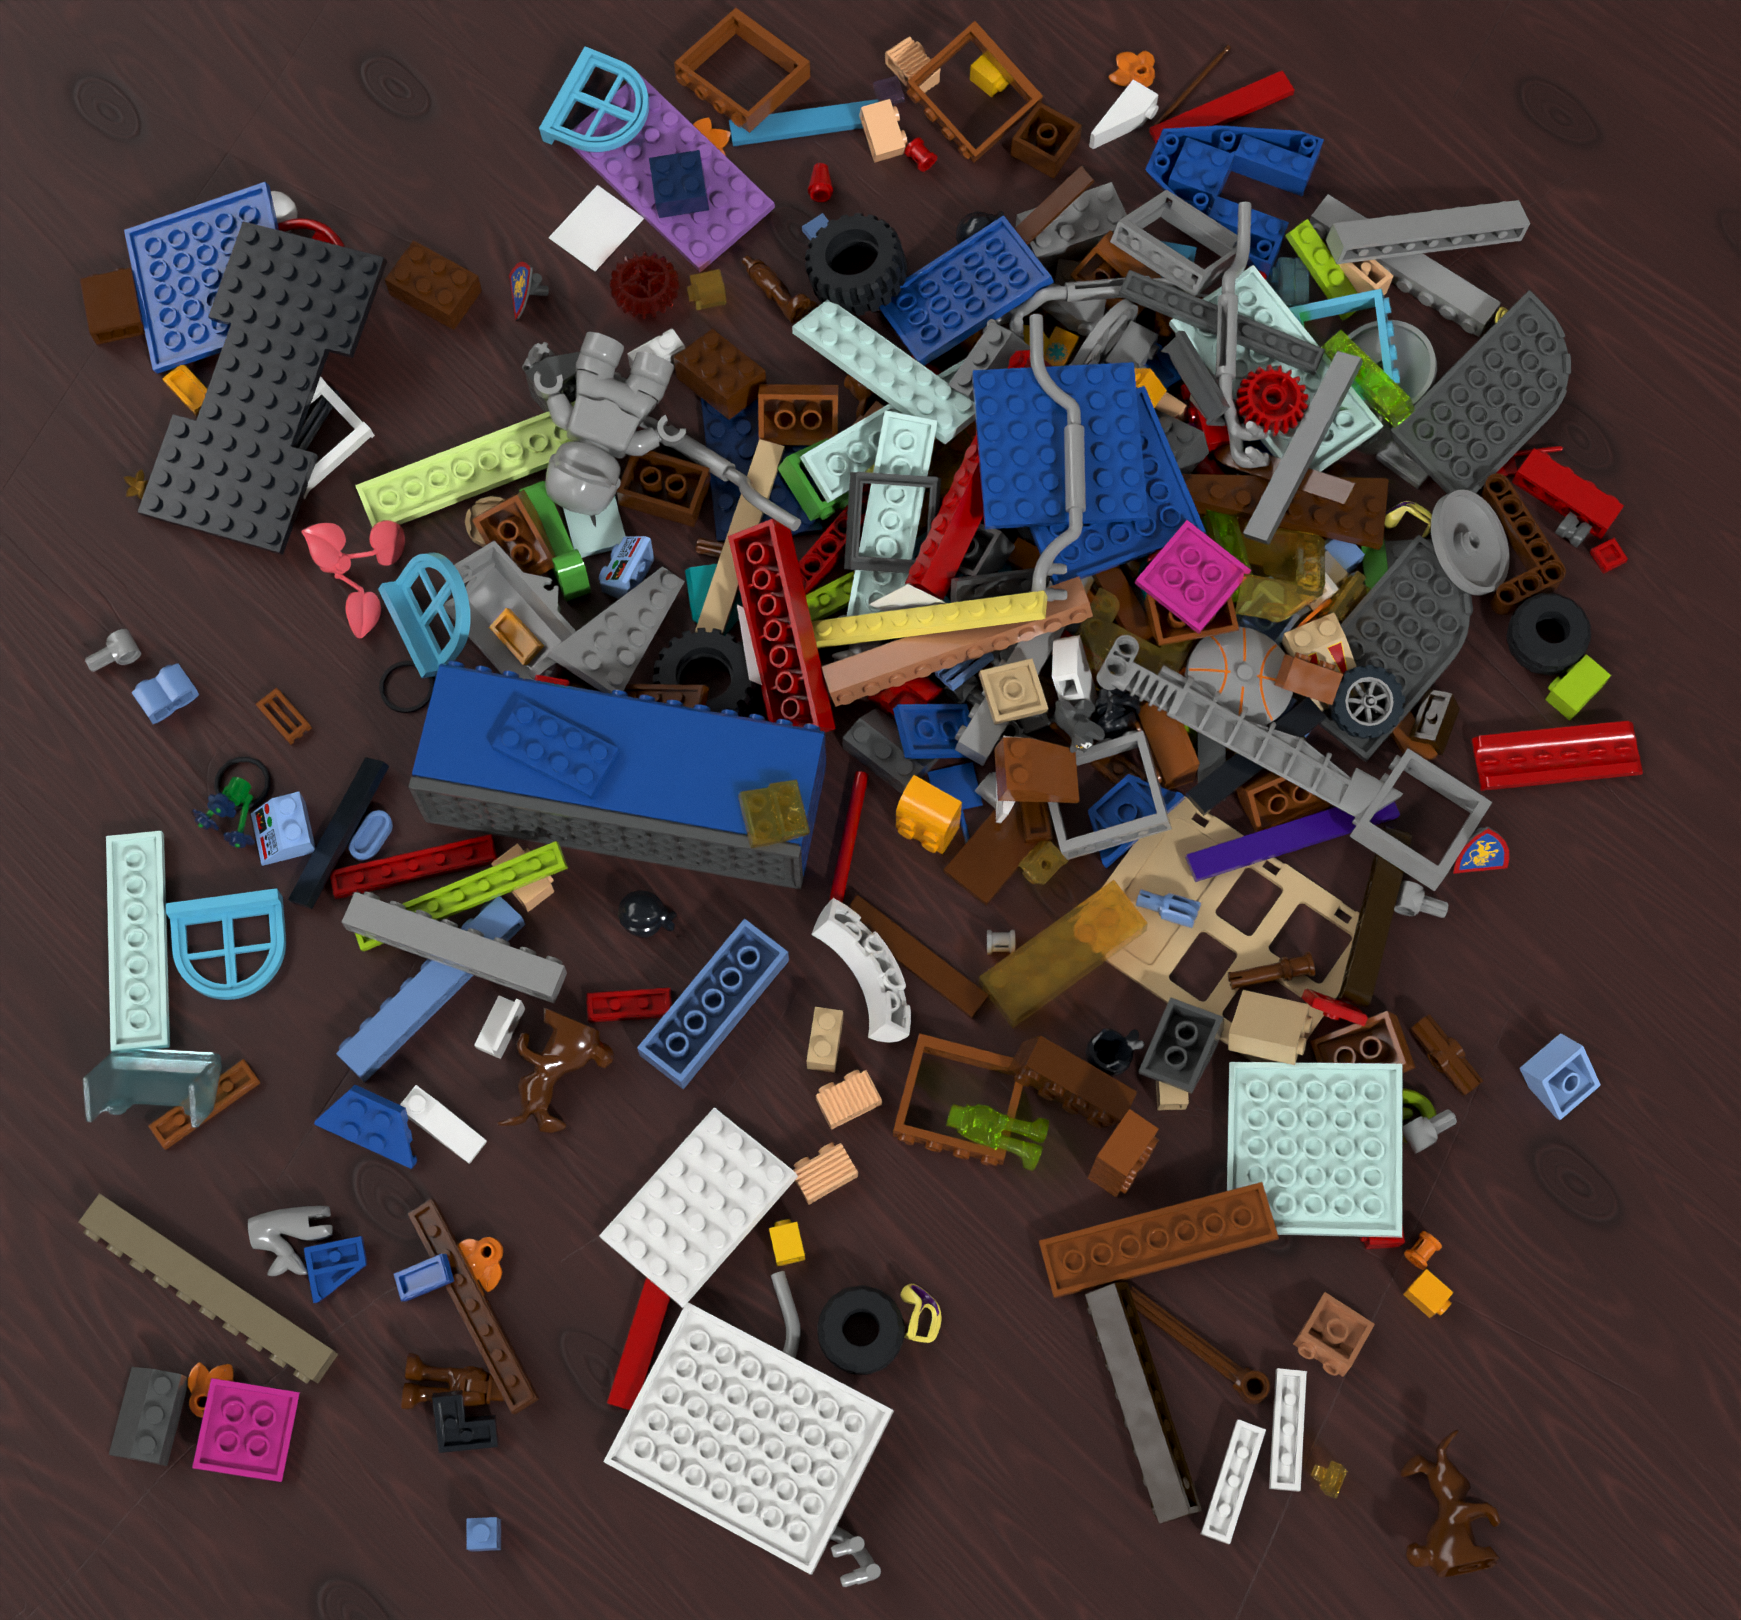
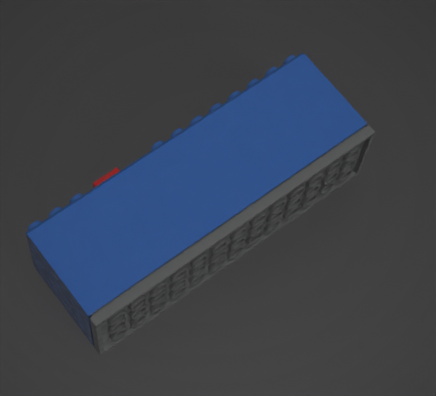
(660, 803)

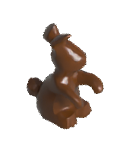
(567, 1050)
(1450, 1540)

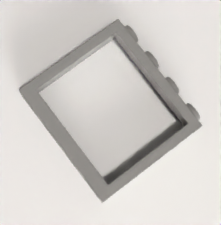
(1163, 259)
(1126, 831)
(1399, 853)

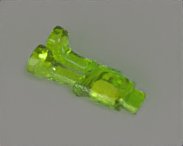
(985, 1126)

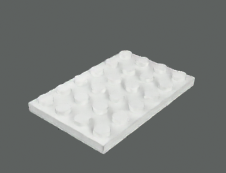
(698, 1207)

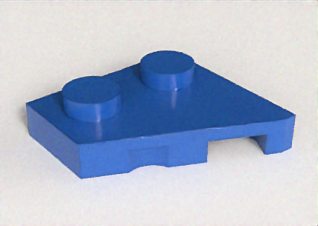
(333, 1264)

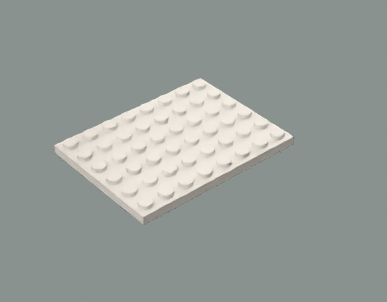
(749, 1437)

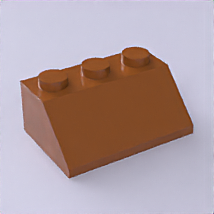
(1110, 262)
(797, 413)
(1170, 629)
(1169, 746)
(1275, 801)

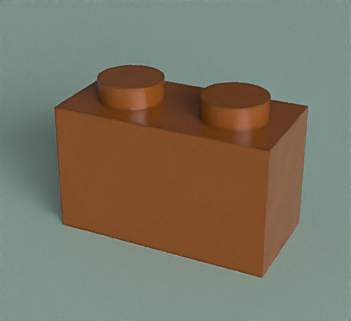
(1309, 679)

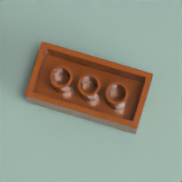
(1124, 1154)

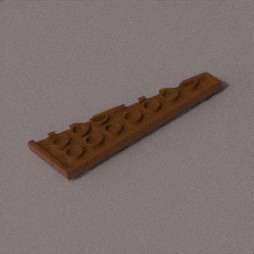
(1356, 523)

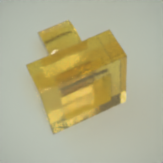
(1330, 1478)

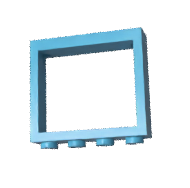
(1354, 303)

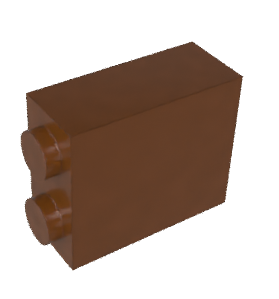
(112, 306)

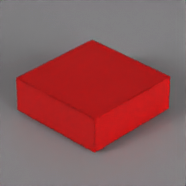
(1608, 555)

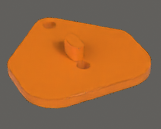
(1315, 613)

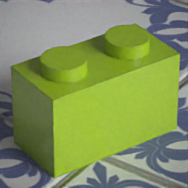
(1577, 687)

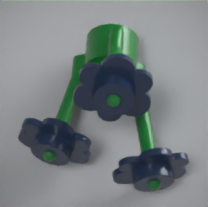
(223, 805)

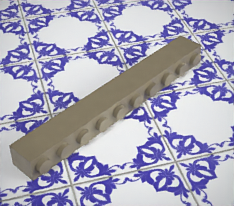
(208, 1288)

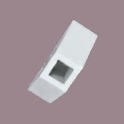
(1071, 671)

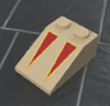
(1322, 641)

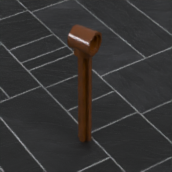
(1202, 1349)

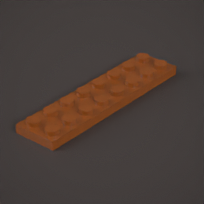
(1158, 1240)

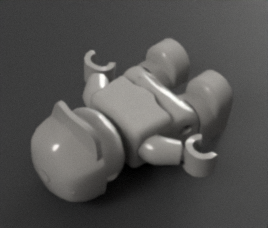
(603, 423)

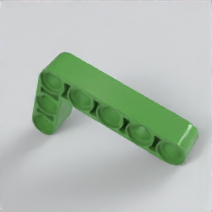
(568, 563)

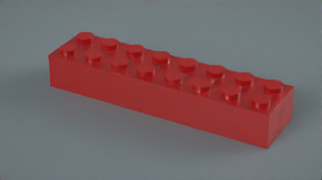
(780, 625)

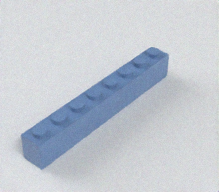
(420, 997)

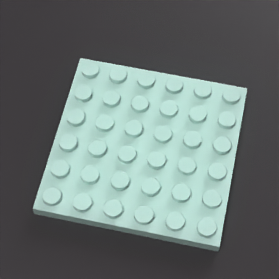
(1320, 1144)

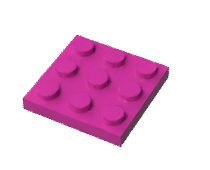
(1192, 576)
(246, 1430)

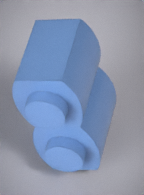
(165, 693)

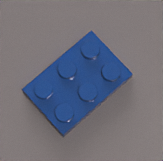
(930, 729)

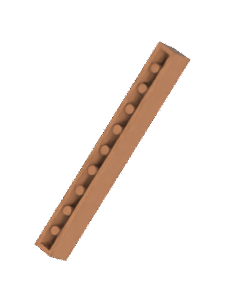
(924, 654)

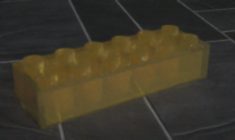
(1063, 953)

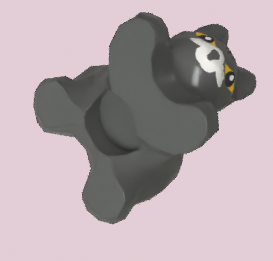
(1077, 723)

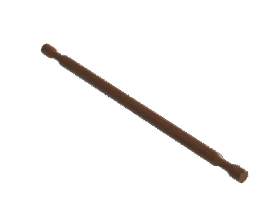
(1193, 85)

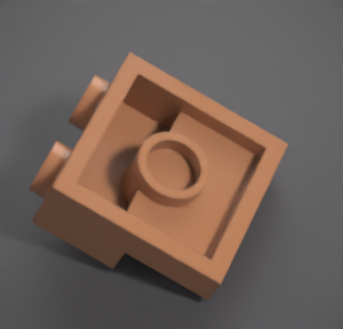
(1333, 1335)

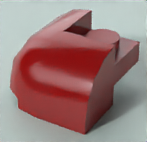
(911, 692)

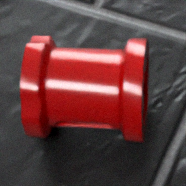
(920, 154)

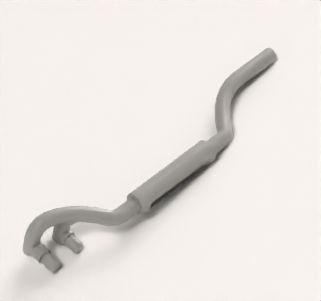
(1071, 293)
(1227, 349)
(1074, 467)
(725, 471)
(847, 1542)

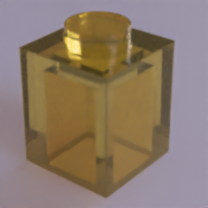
(707, 289)

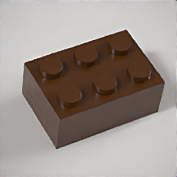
(433, 285)
(719, 373)
(664, 487)

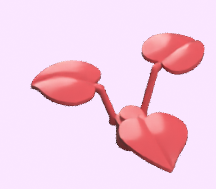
(325, 547)

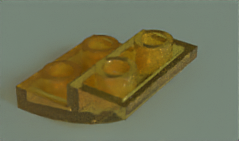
(773, 814)

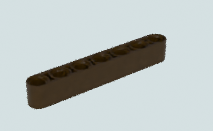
(1372, 927)

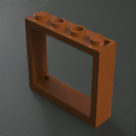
(764, 41)
(1003, 65)
(934, 1141)

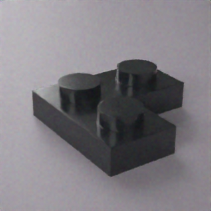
(458, 1432)

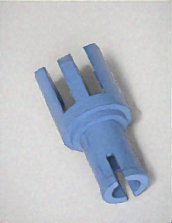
(1170, 907)

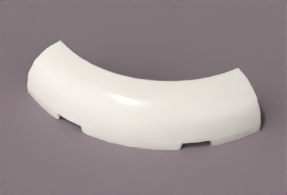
(873, 968)

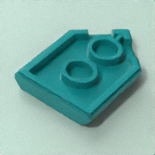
(698, 585)

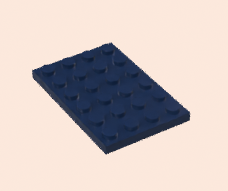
(737, 443)

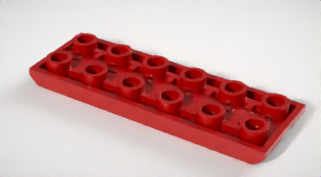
(1556, 755)

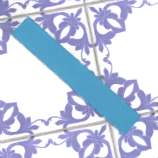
(802, 123)

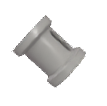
(1000, 942)

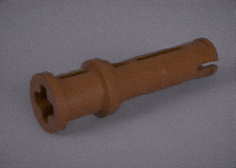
(1284, 969)

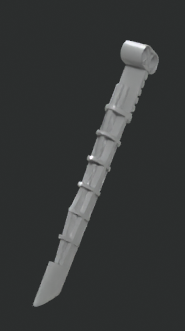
(1269, 748)

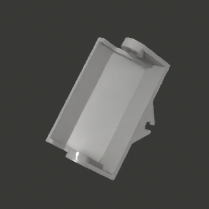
(499, 585)

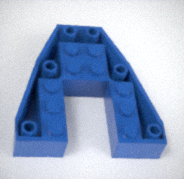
(1198, 163)

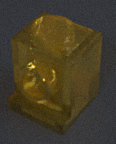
(1033, 862)

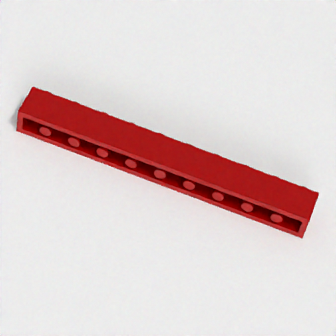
(957, 519)

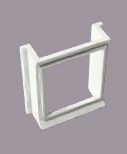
(346, 446)

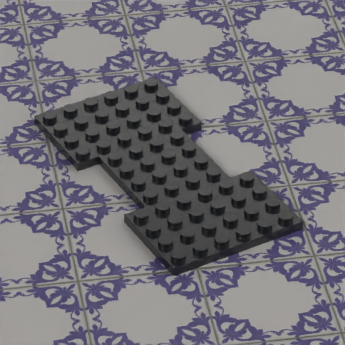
(238, 462)

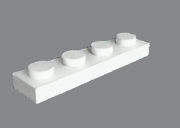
(1287, 1430)
(1233, 1481)

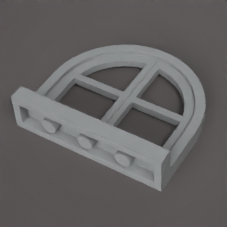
(1106, 334)

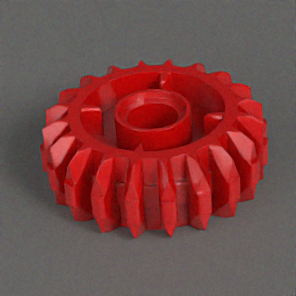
(1273, 384)

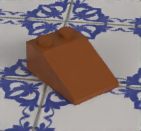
(519, 532)
(1035, 771)
(1377, 1042)

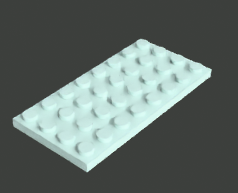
(1259, 302)

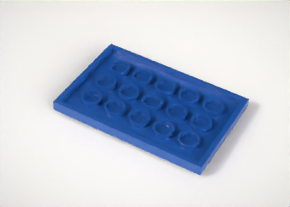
(965, 290)

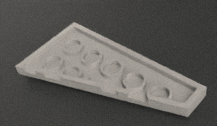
(616, 639)

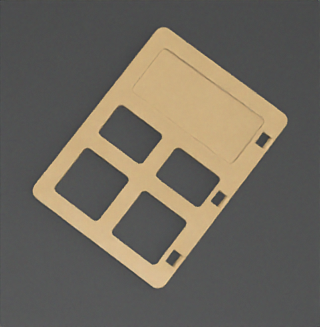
(1160, 867)

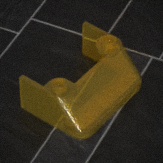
(1298, 572)

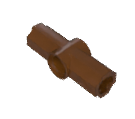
(1446, 1055)

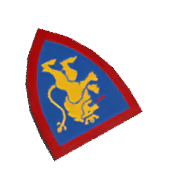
(523, 285)
(1483, 852)

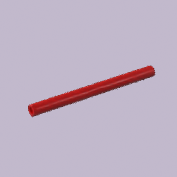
(849, 836)

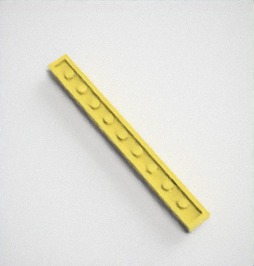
(931, 619)

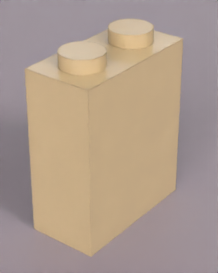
(1269, 1027)

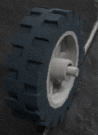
(1391, 693)

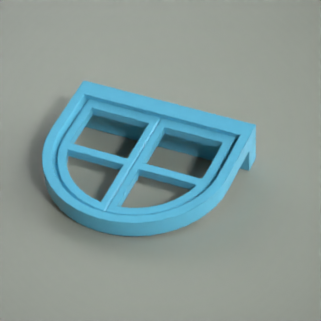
(571, 91)
(414, 624)
(226, 909)

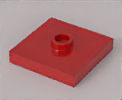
(1334, 1008)

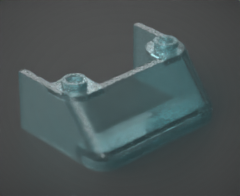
(153, 1079)

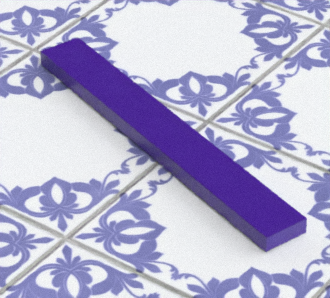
(1278, 841)

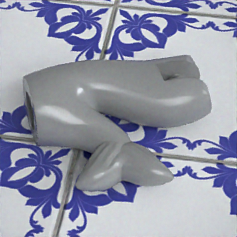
(266, 1229)

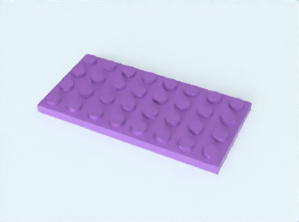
(732, 197)

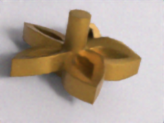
(137, 485)

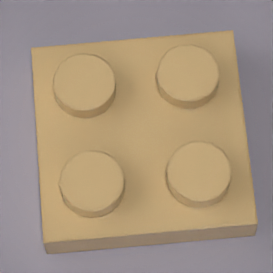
(1013, 691)

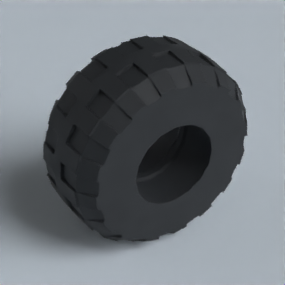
(1559, 614)
(861, 1359)

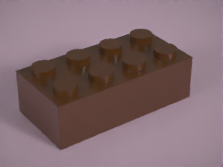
(1071, 1082)

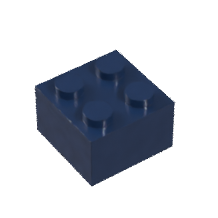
(679, 184)

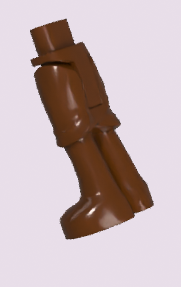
(767, 279)
(476, 1383)

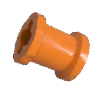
(1423, 1250)

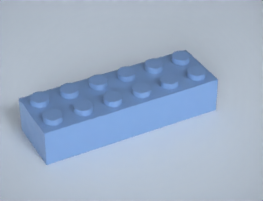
(713, 1003)

